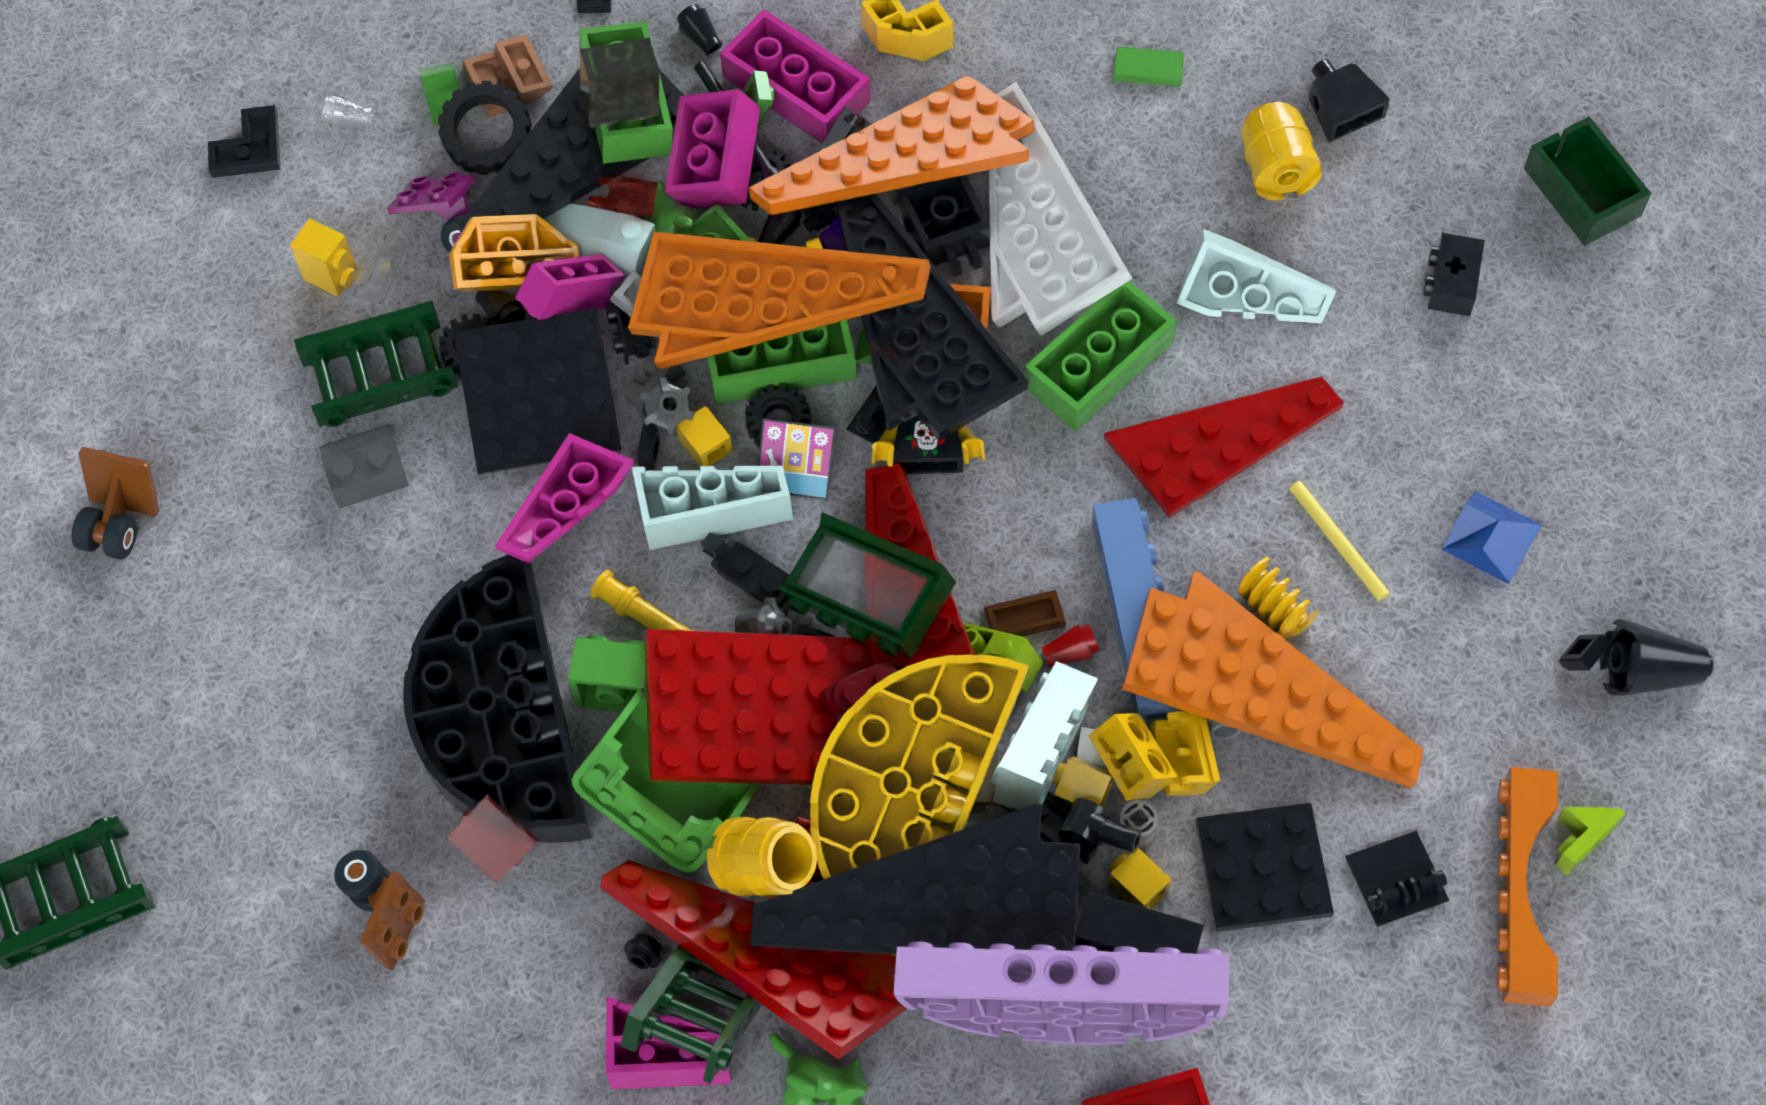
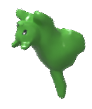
(669, 214)
(815, 1081)

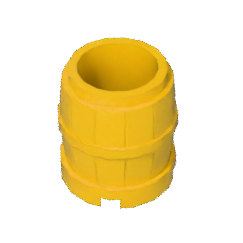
(1279, 151)
(761, 856)

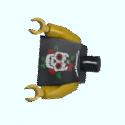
(922, 453)

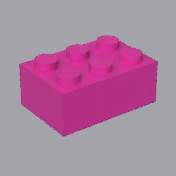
(712, 149)

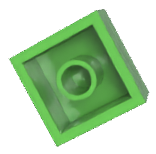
(606, 672)

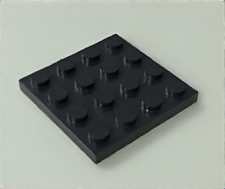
(535, 386)

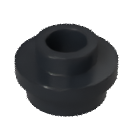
(643, 951)

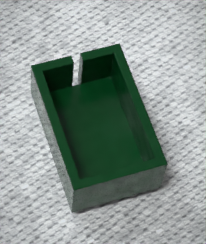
(1587, 180)

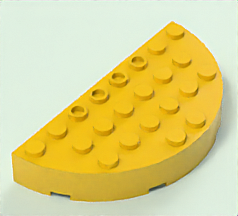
(910, 758)

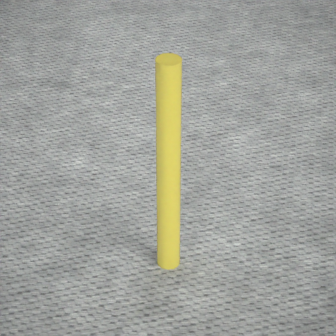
(1339, 541)

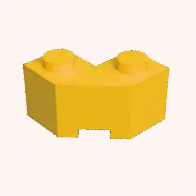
(913, 34)

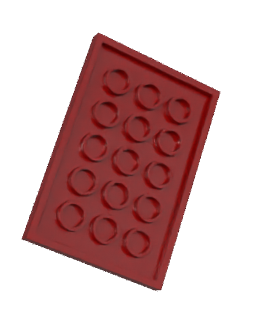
(741, 703)

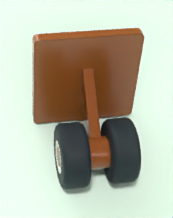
(121, 486)
(389, 896)

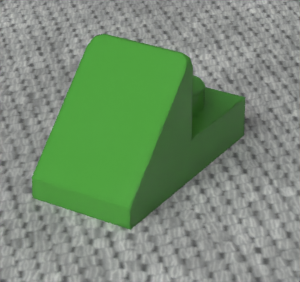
(439, 84)

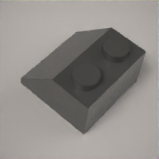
(363, 466)

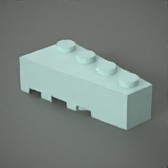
(693, 503)
(1043, 737)

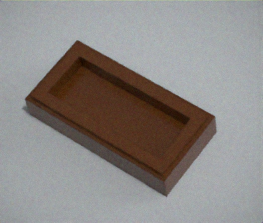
(1026, 614)

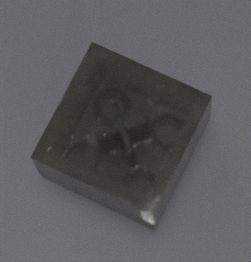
(619, 82)

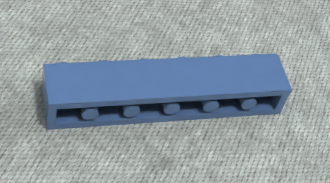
(1128, 578)

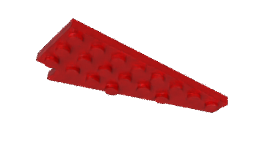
(821, 993)

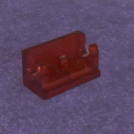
(626, 196)

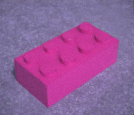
(806, 79)

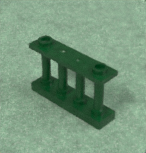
(353, 340)
(90, 915)
(659, 1000)

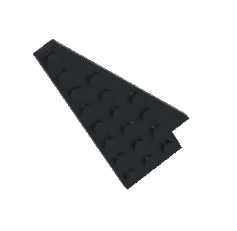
(556, 160)
(931, 352)
(962, 888)

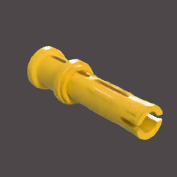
(628, 602)

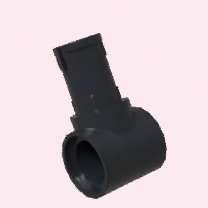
(1090, 825)

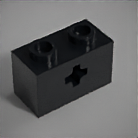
(1449, 291)

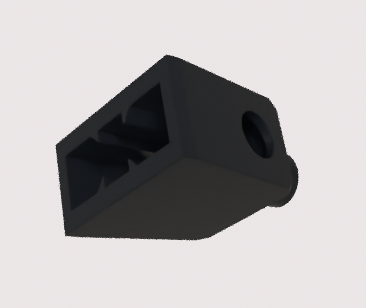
(1345, 99)

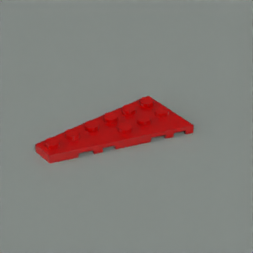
(1207, 446)
(896, 517)

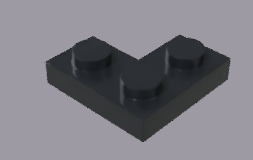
(252, 153)

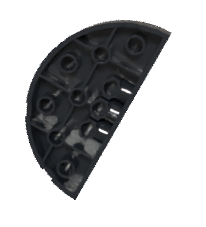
(491, 706)

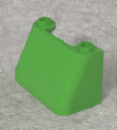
(665, 816)

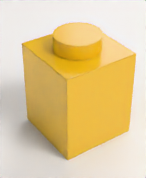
(704, 438)
(1082, 780)
(1138, 879)

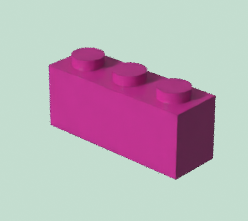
(569, 285)

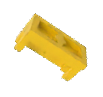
(1189, 751)

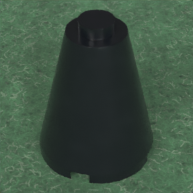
(1651, 660)

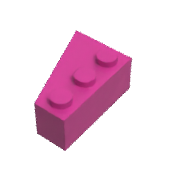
(655, 1061)

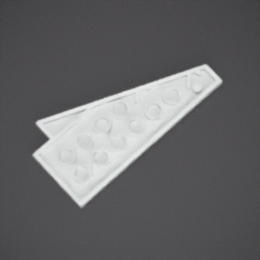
(1044, 237)

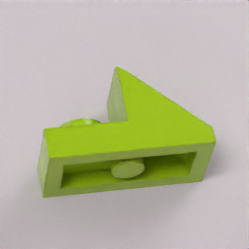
(1589, 829)

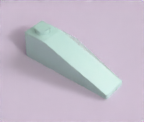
(600, 231)
(1238, 279)

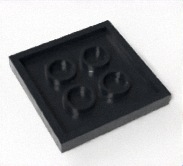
(1264, 867)

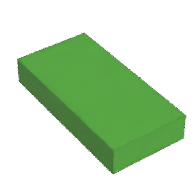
(1148, 66)

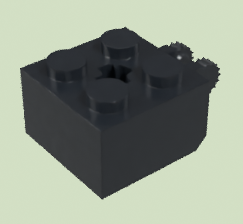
(946, 221)

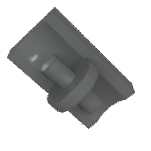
(634, 388)

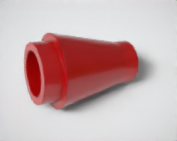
(1071, 646)

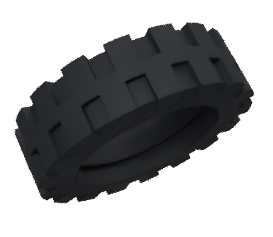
(468, 99)

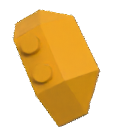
(501, 250)

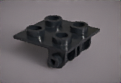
(1397, 878)

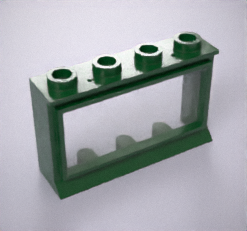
(867, 587)

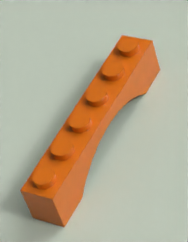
(1529, 964)

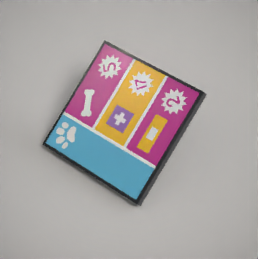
(802, 451)

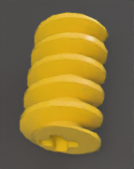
(1275, 601)

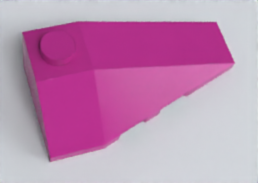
(567, 491)

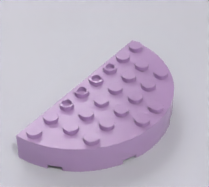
(1064, 994)

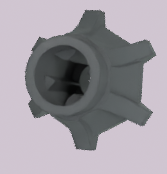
(658, 414)
(764, 619)

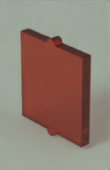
(491, 839)

